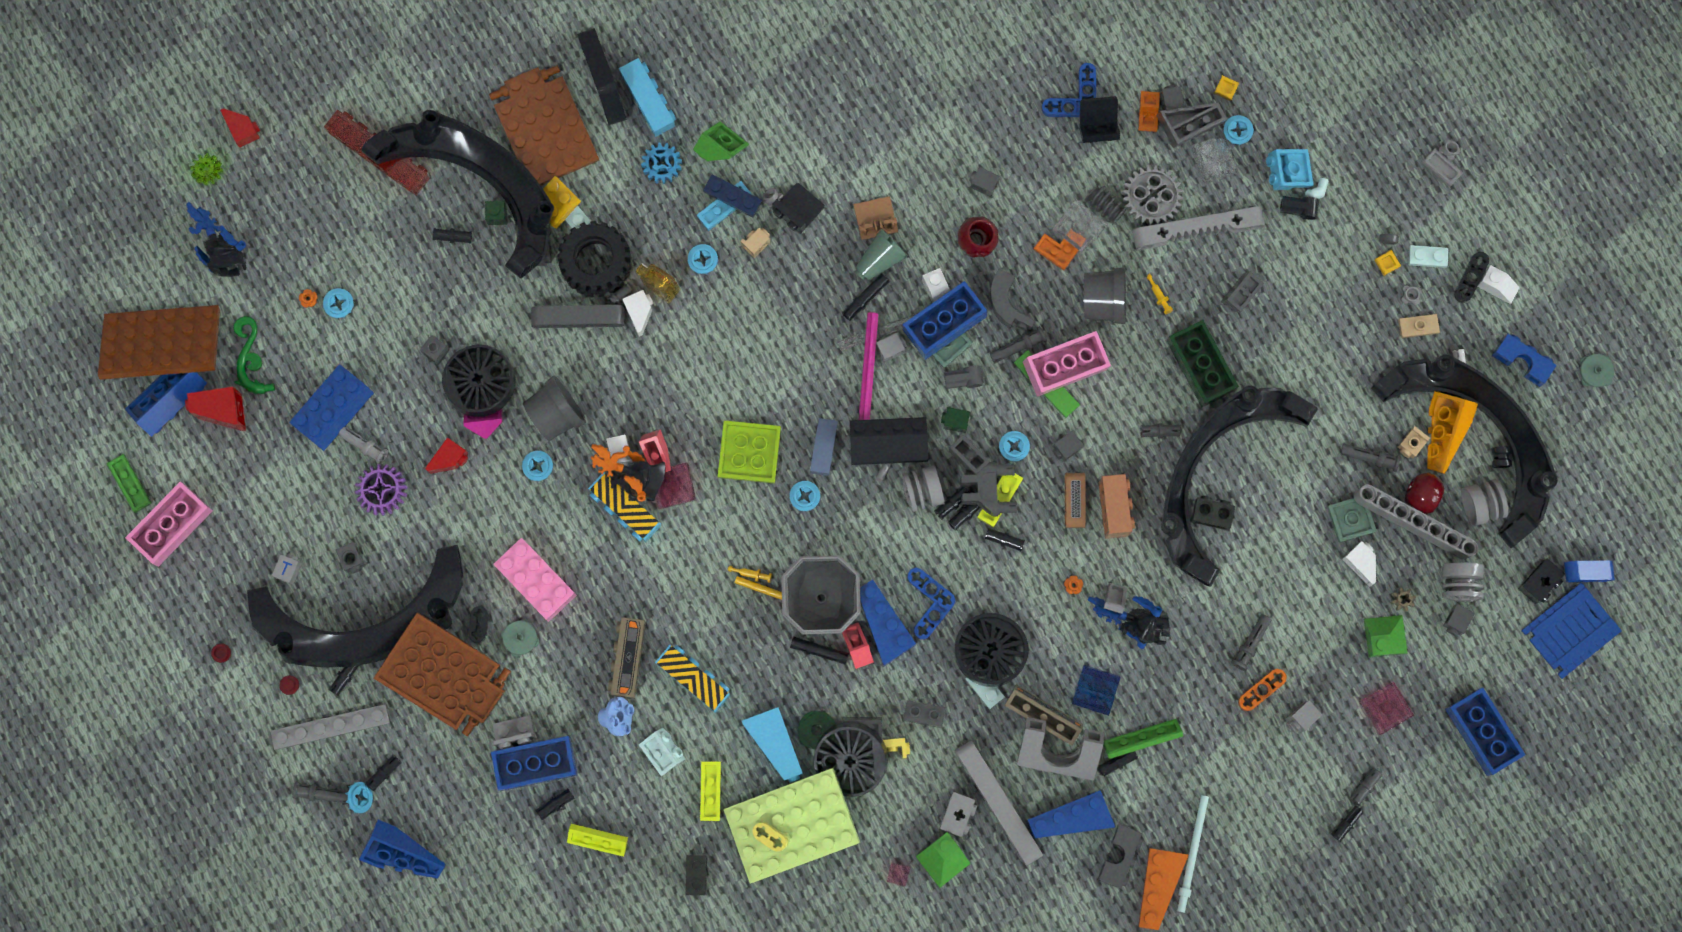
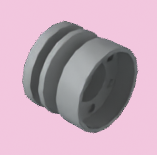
(923, 488)
(1484, 502)
(1463, 581)

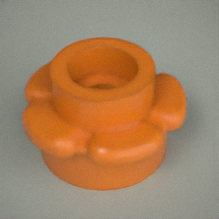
(308, 303)
(1068, 584)

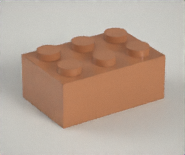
(1116, 506)

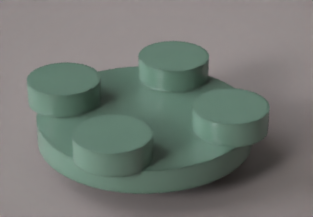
(1596, 370)
(520, 637)

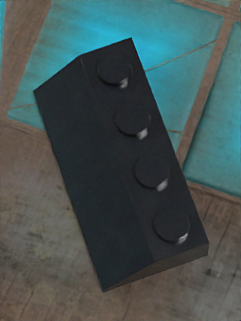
(888, 441)

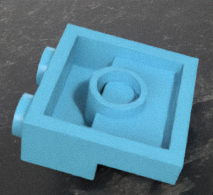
(1289, 169)

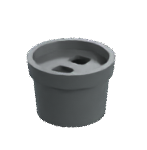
(1105, 295)
(553, 409)

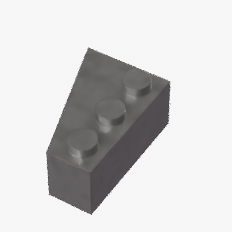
(1190, 122)

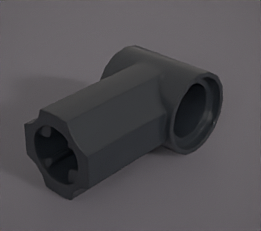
(1304, 207)

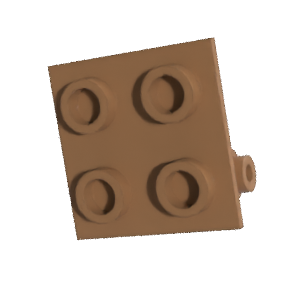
(874, 216)

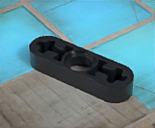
(1470, 291)

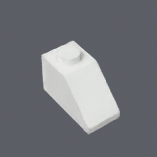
(935, 284)
(1498, 284)
(639, 310)
(616, 445)
(1362, 562)

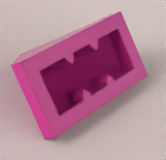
(484, 425)

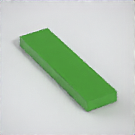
(1059, 398)
(1142, 738)

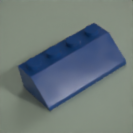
(163, 400)

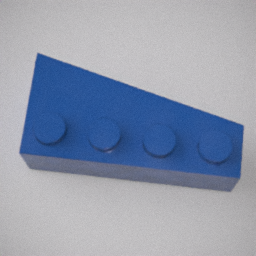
(885, 626)
(1077, 816)

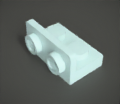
(662, 751)

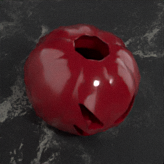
(982, 227)
(1424, 492)

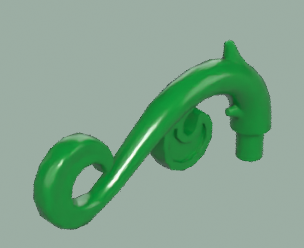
(244, 356)

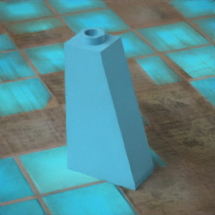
(773, 739)

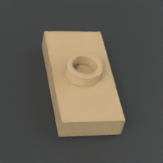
(1419, 326)

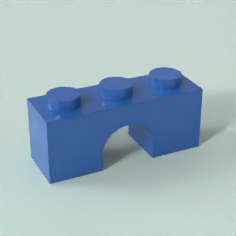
(1539, 366)

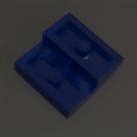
(1096, 690)

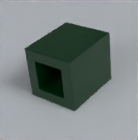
(495, 212)
(955, 419)

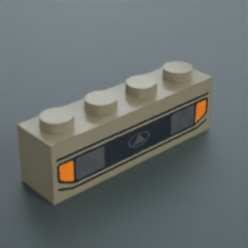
(628, 657)
(1056, 721)

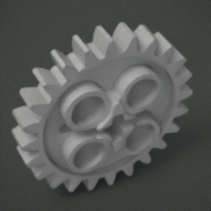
(1141, 183)

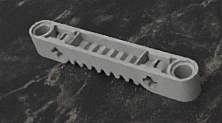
(1248, 218)

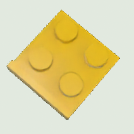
(562, 199)

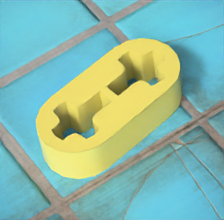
(772, 833)

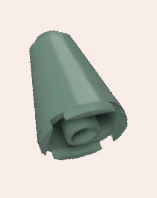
(879, 256)

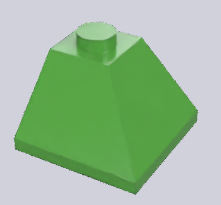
(719, 143)
(1385, 636)
(943, 859)

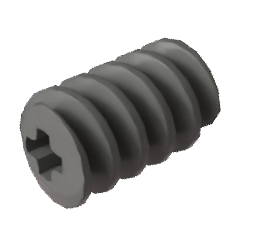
(1106, 204)

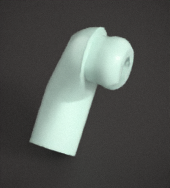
(1319, 191)

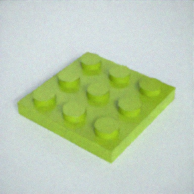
(749, 452)

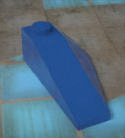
(394, 848)

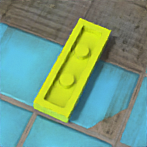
(1005, 490)
(710, 791)
(597, 840)

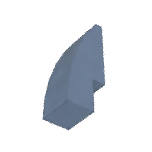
(823, 447)

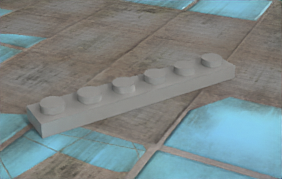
(330, 727)

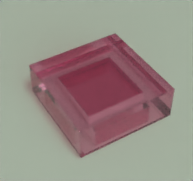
(898, 874)

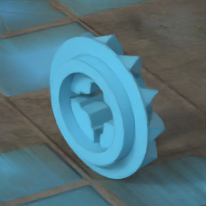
(1243, 123)
(707, 251)
(330, 300)
(1013, 437)
(528, 465)
(806, 487)
(362, 791)

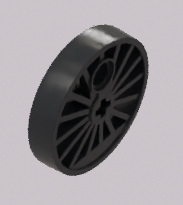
(470, 383)
(983, 644)
(859, 765)

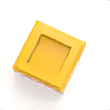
(1226, 88)
(1387, 262)

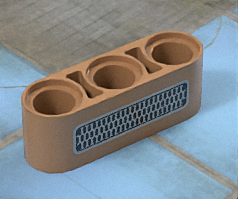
(1075, 500)

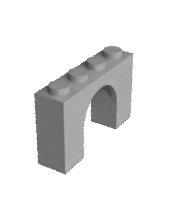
(1079, 764)

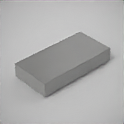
(1442, 167)
(1115, 598)

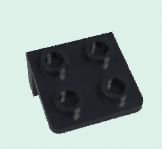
(1099, 119)
(797, 208)

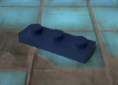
(732, 196)

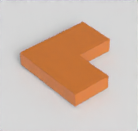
(1057, 253)

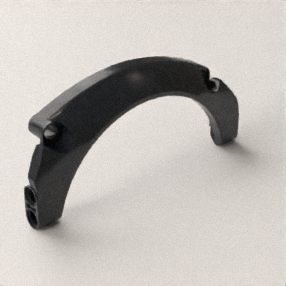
(460, 144)
(1234, 412)
(1526, 445)
(361, 646)

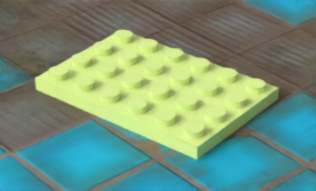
(806, 812)

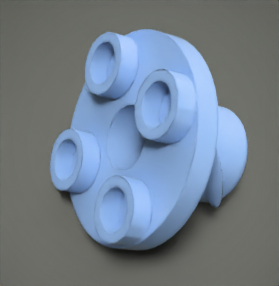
(617, 716)

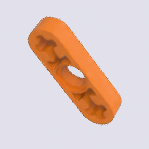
(1276, 685)

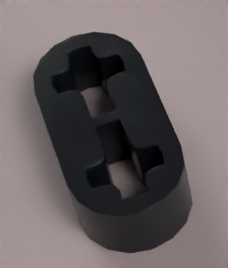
(473, 624)

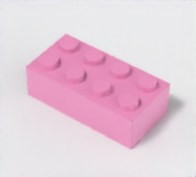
(1066, 363)
(169, 524)
(534, 579)

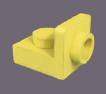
(893, 744)

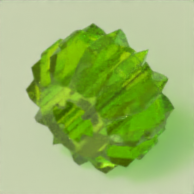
(203, 175)

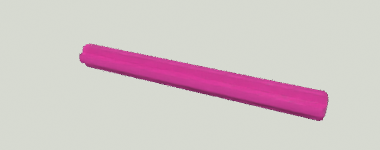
(868, 366)

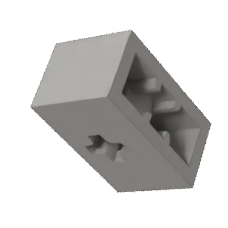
(1303, 717)
(949, 822)

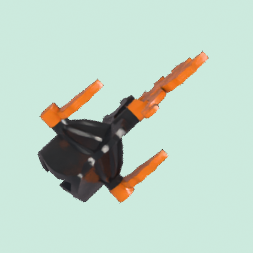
(639, 478)

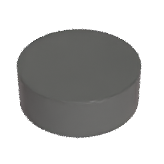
(1389, 239)

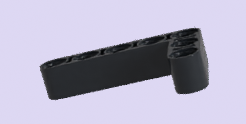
(602, 76)

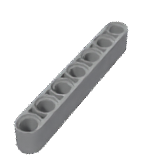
(1424, 521)
(998, 803)

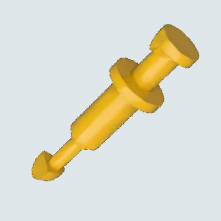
(1162, 300)
(751, 573)

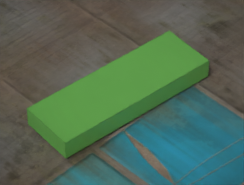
(129, 483)

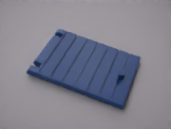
(1571, 630)

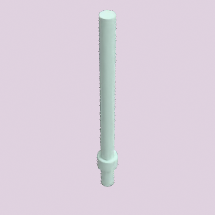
(1185, 891)

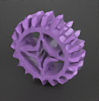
(363, 491)

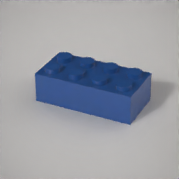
(944, 320)
(331, 407)
(1485, 731)
(534, 763)

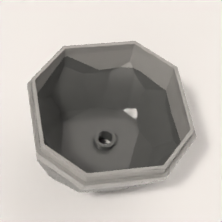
(826, 577)

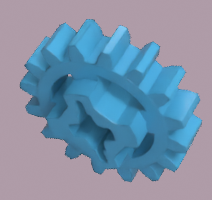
(667, 168)

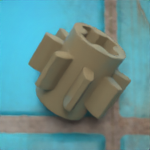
(1408, 598)

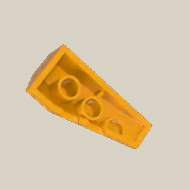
(1450, 424)

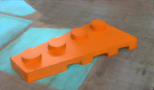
(1159, 885)

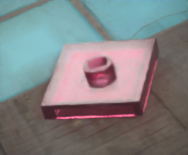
(676, 487)
(1386, 708)

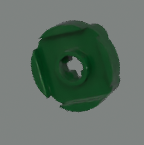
(805, 728)

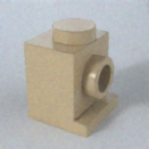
(756, 241)
(1417, 436)

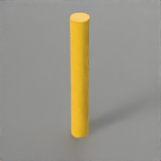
(758, 587)

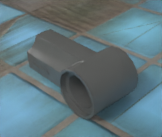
(968, 377)

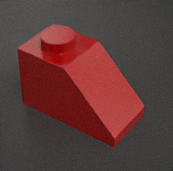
(241, 127)
(447, 458)

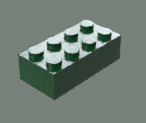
(1202, 363)

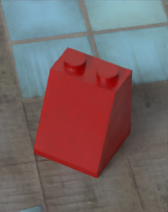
(218, 406)

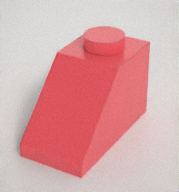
(655, 448)
(857, 646)

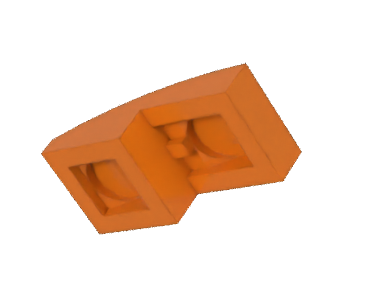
(1148, 110)

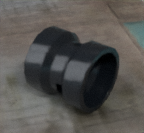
(1501, 457)

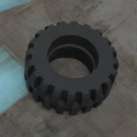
(588, 235)

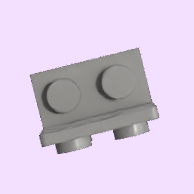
(513, 731)

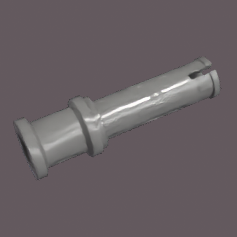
(367, 447)

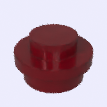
(221, 653)
(289, 685)

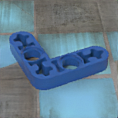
(1074, 101)
(937, 605)

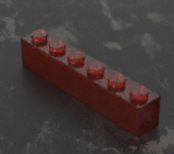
(354, 137)

